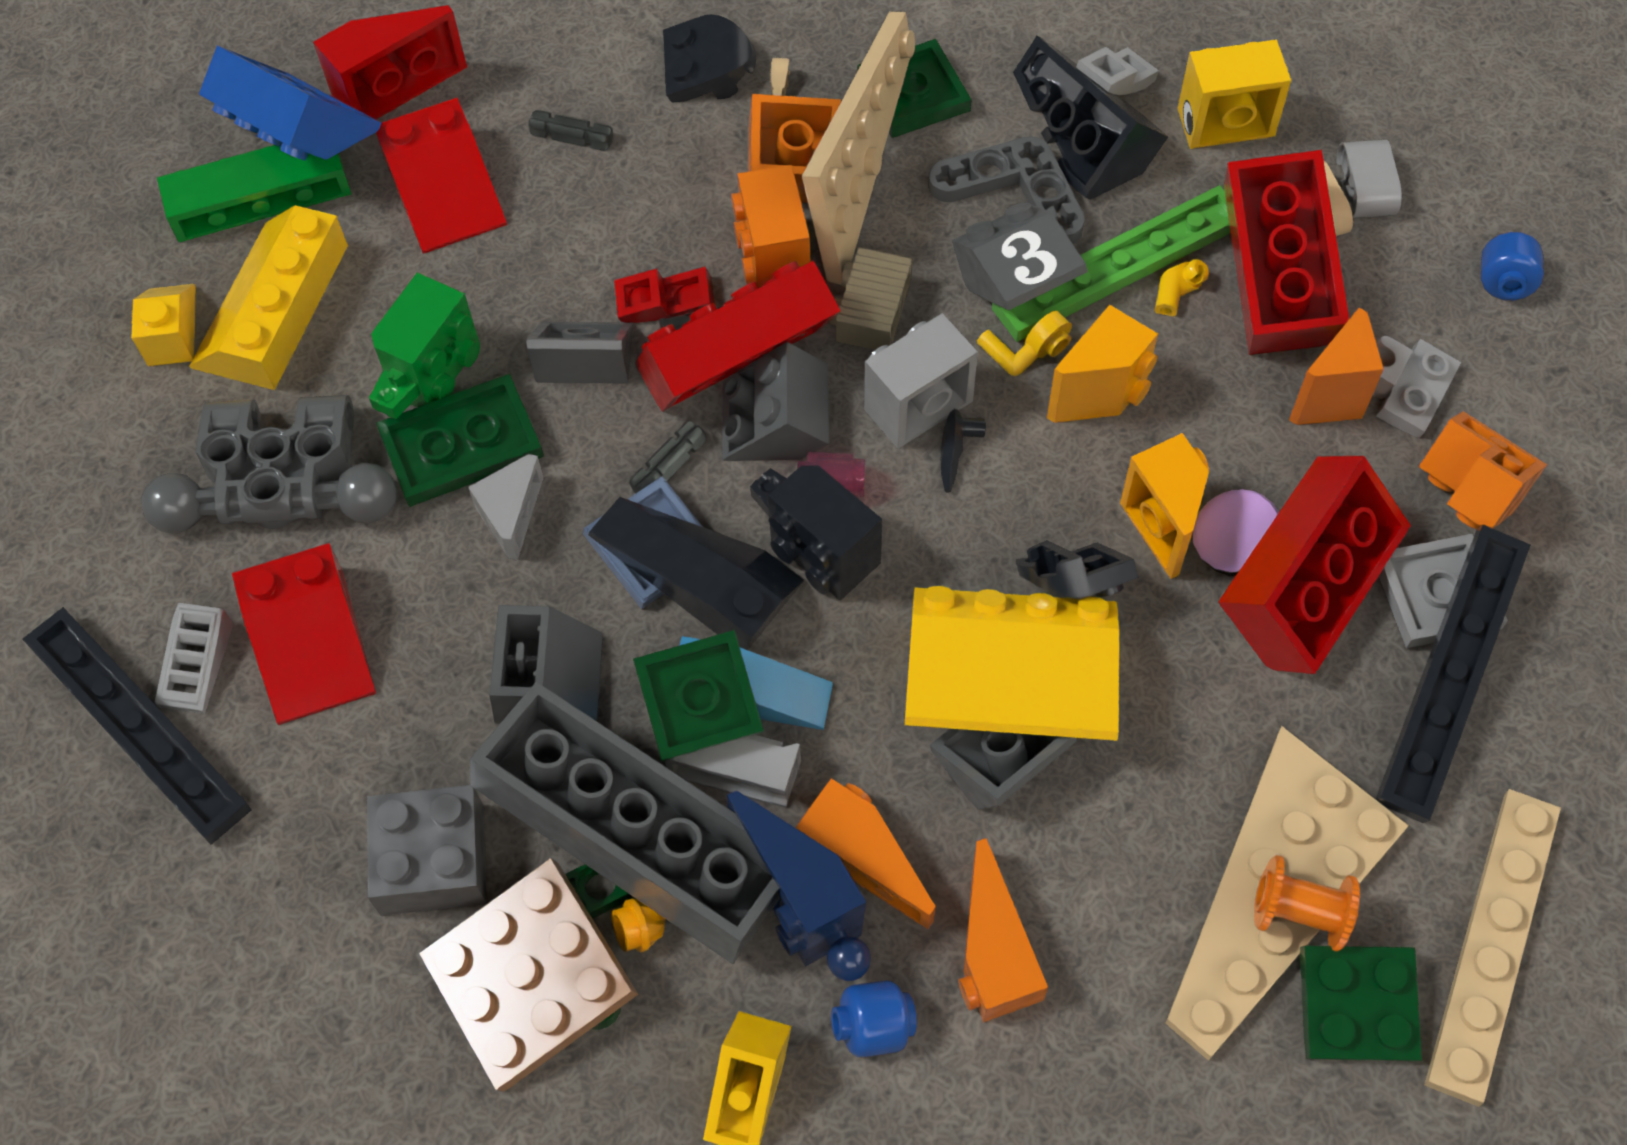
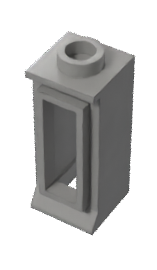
(750, 765)

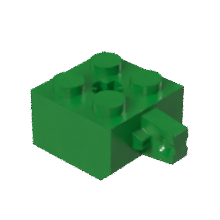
(422, 346)

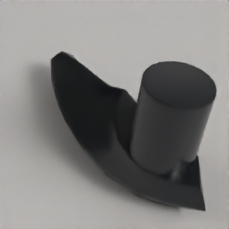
(952, 443)

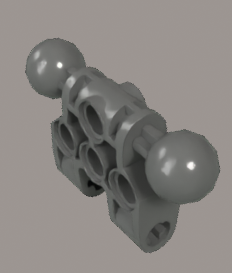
(272, 472)

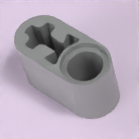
(1370, 178)

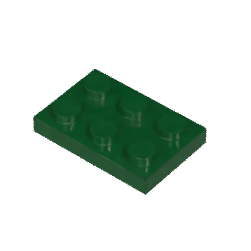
(458, 439)

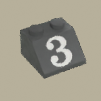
(1017, 256)

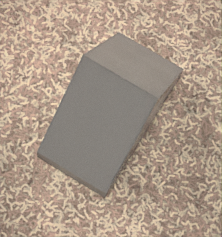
(508, 501)

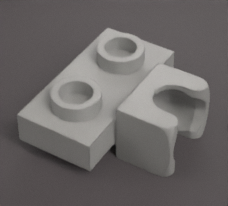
(1412, 383)

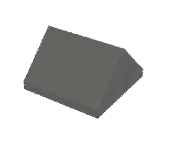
(581, 352)
(995, 764)

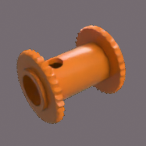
(1307, 903)

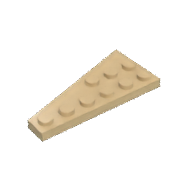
(851, 150)
(1324, 834)

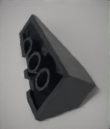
(1095, 130)
(703, 571)

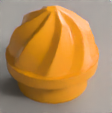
(637, 926)

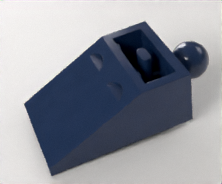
(818, 900)

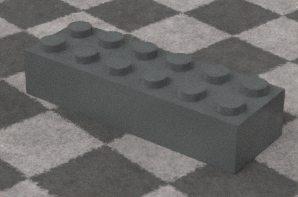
(627, 820)

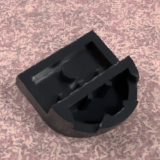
(705, 58)
(1077, 572)

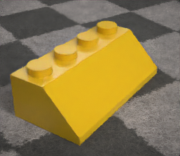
(273, 298)

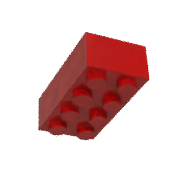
(1285, 252)
(729, 338)
(1315, 564)

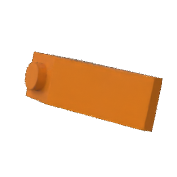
(856, 832)
(998, 955)

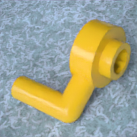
(1046, 337)

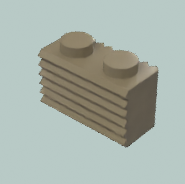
(872, 298)

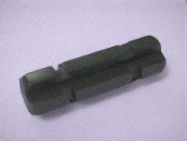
(570, 130)
(669, 456)

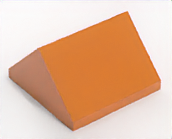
(1341, 377)

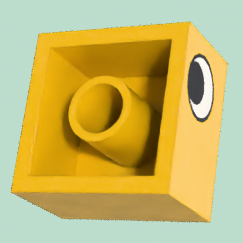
(1233, 93)

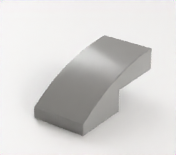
(1118, 72)

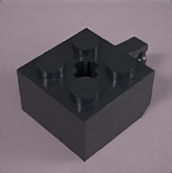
(820, 528)

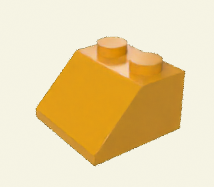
(1104, 369)
(1165, 497)

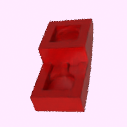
(652, 297)

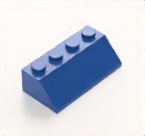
(282, 107)

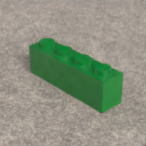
(247, 190)

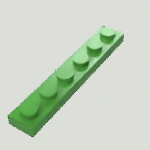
(1127, 260)

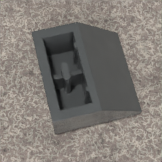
(776, 407)
(548, 649)

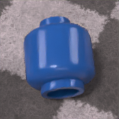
(1512, 262)
(874, 1018)

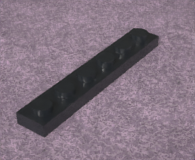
(1452, 674)
(137, 726)

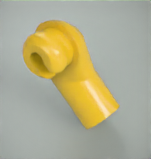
(1179, 282)

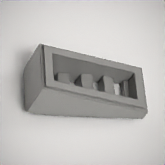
(215, 643)

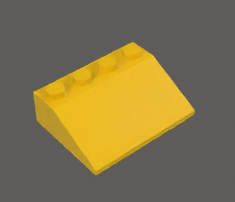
(1014, 663)

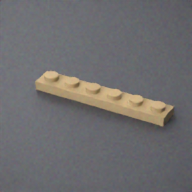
(1493, 949)

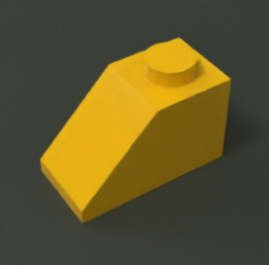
(165, 324)
(746, 1080)

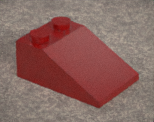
(390, 58)
(440, 175)
(304, 633)

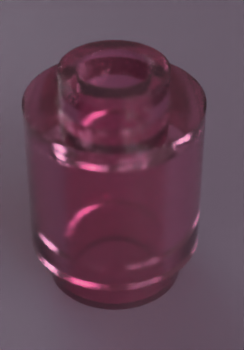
(842, 467)

